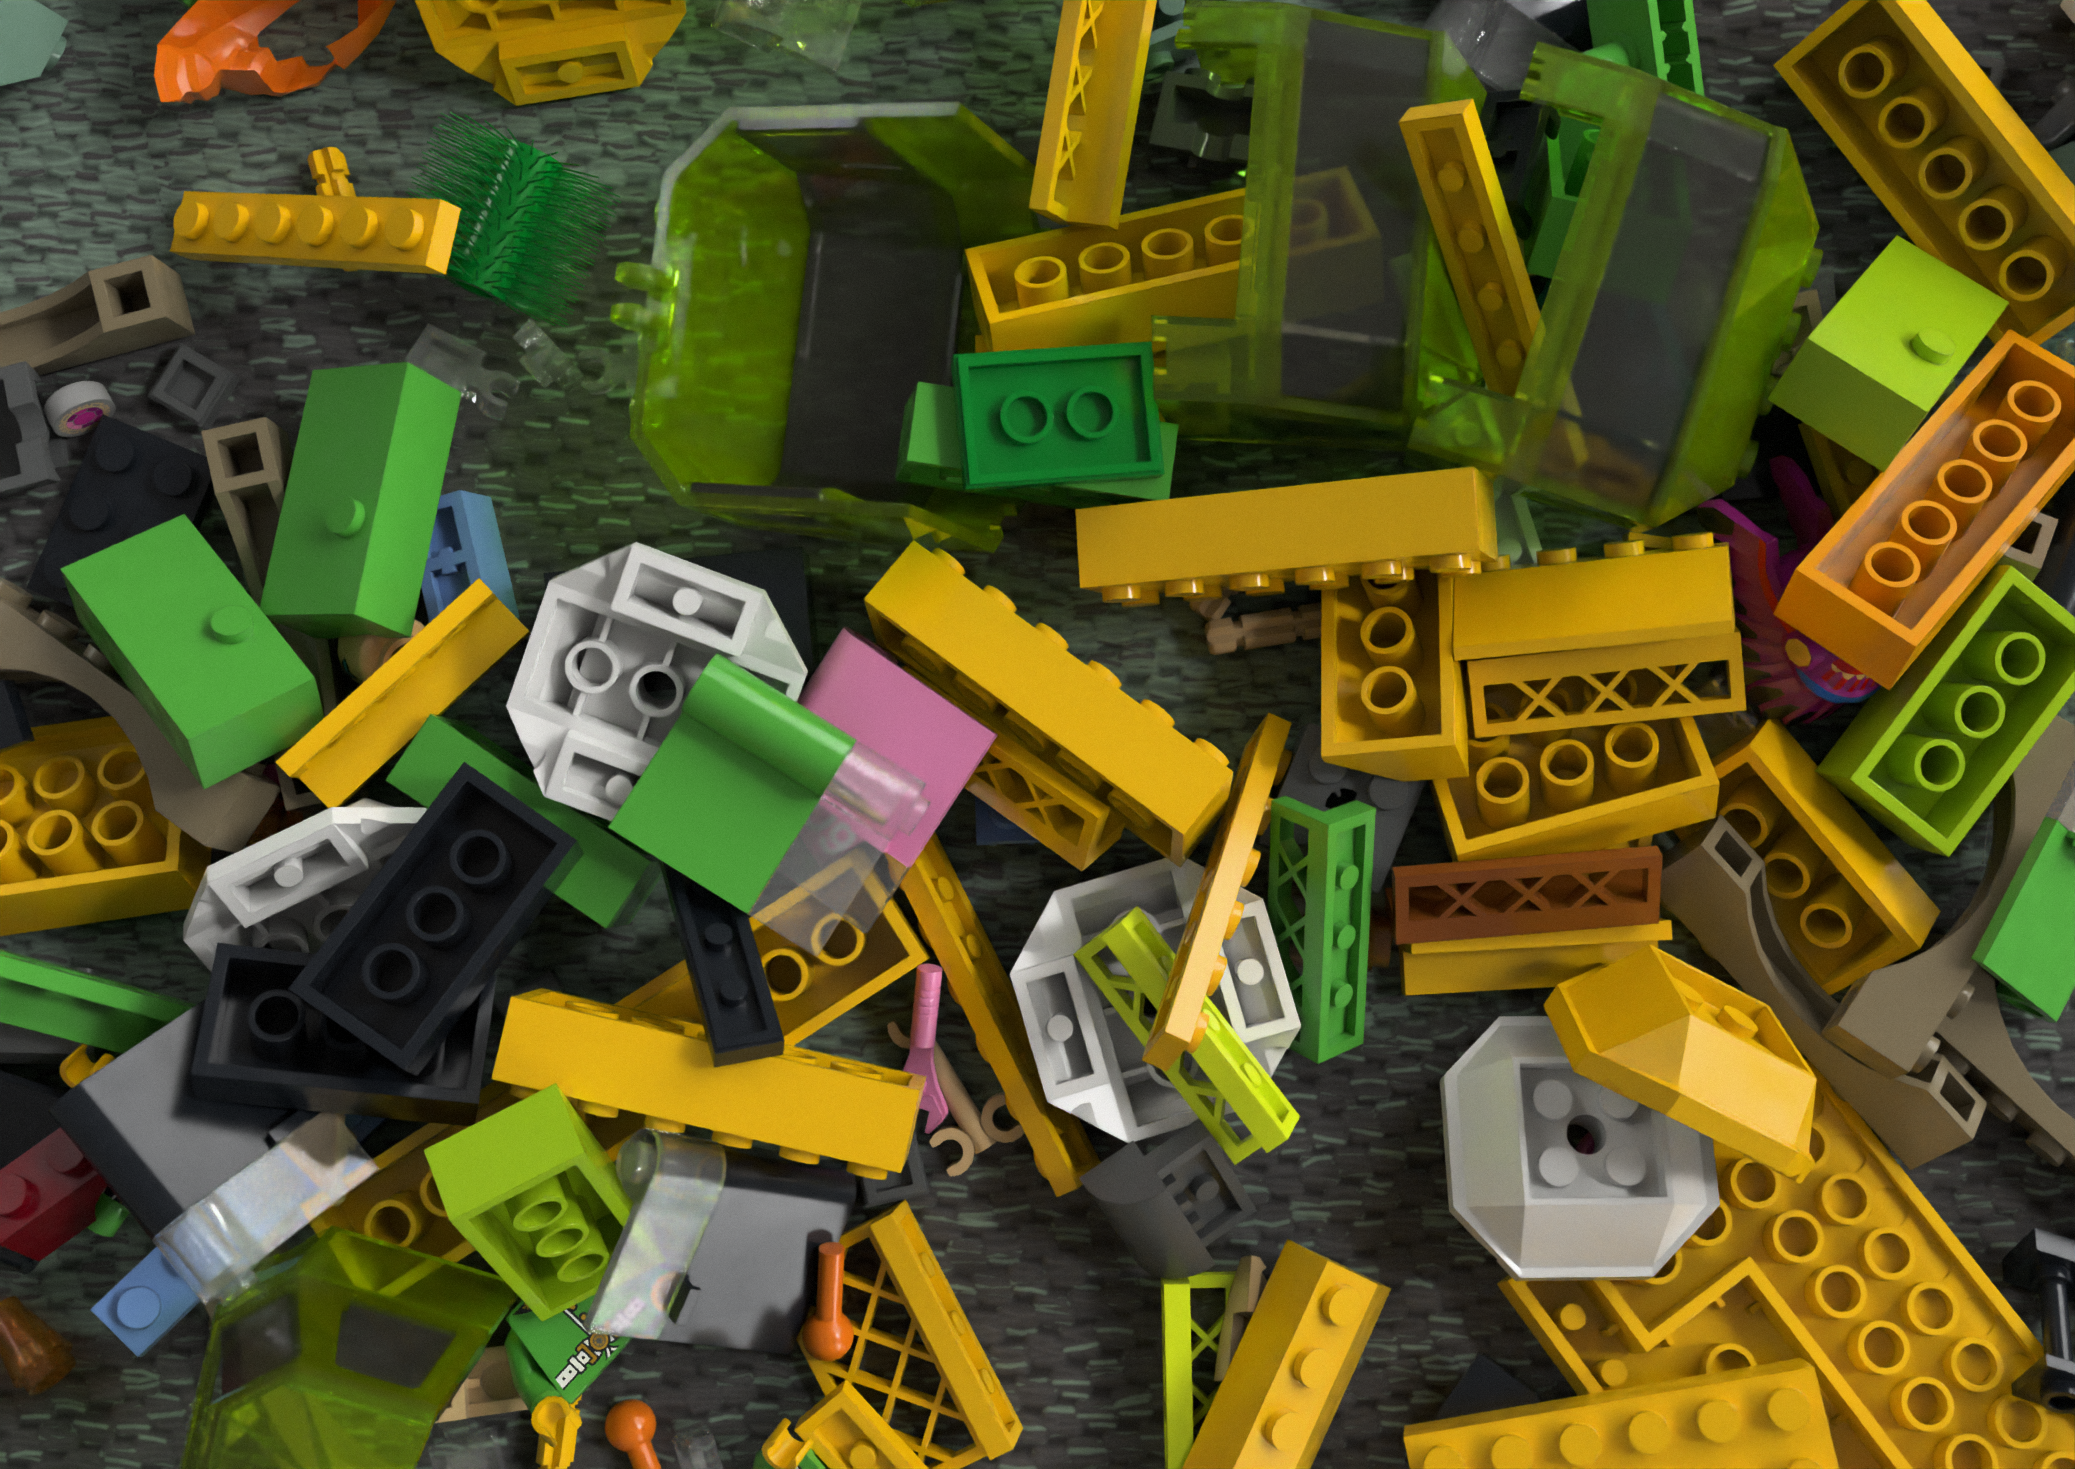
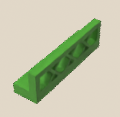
(1336, 920)
(81, 1004)

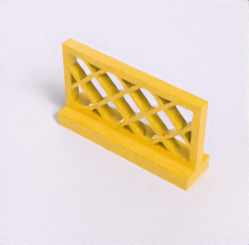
(947, 1342)

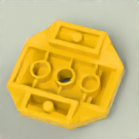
(552, 46)
(1691, 1053)

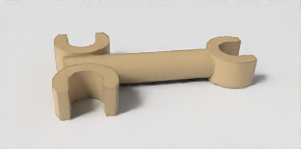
(975, 1130)

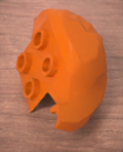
(220, 48)

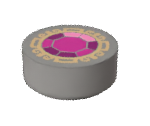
(78, 408)

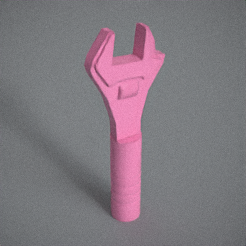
(923, 1041)

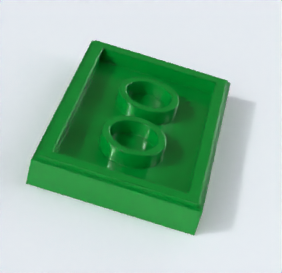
(1056, 416)

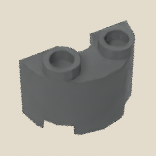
(1204, 121)
(27, 441)

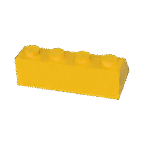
(1595, 599)
(1392, 679)
(1827, 874)
(1290, 1365)

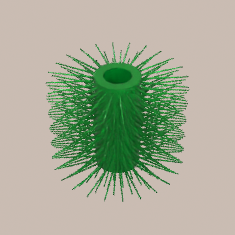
(506, 217)

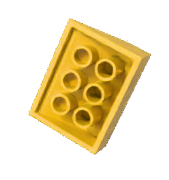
(1575, 784)
(86, 833)

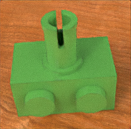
(1649, 37)

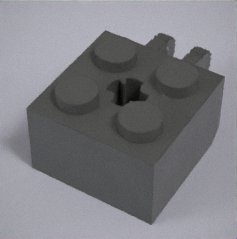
(1313, 780)

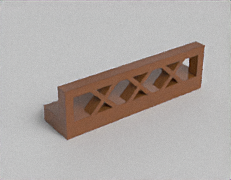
(1525, 895)

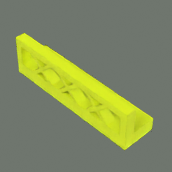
(1221, 1054)
(1178, 1358)

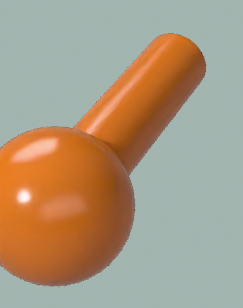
(828, 1331)
(630, 1429)

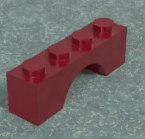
(47, 1197)

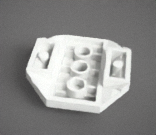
(595, 637)
(296, 882)
(1082, 1044)
(1538, 1198)

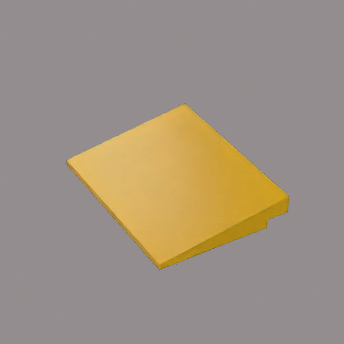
(1829, 1271)

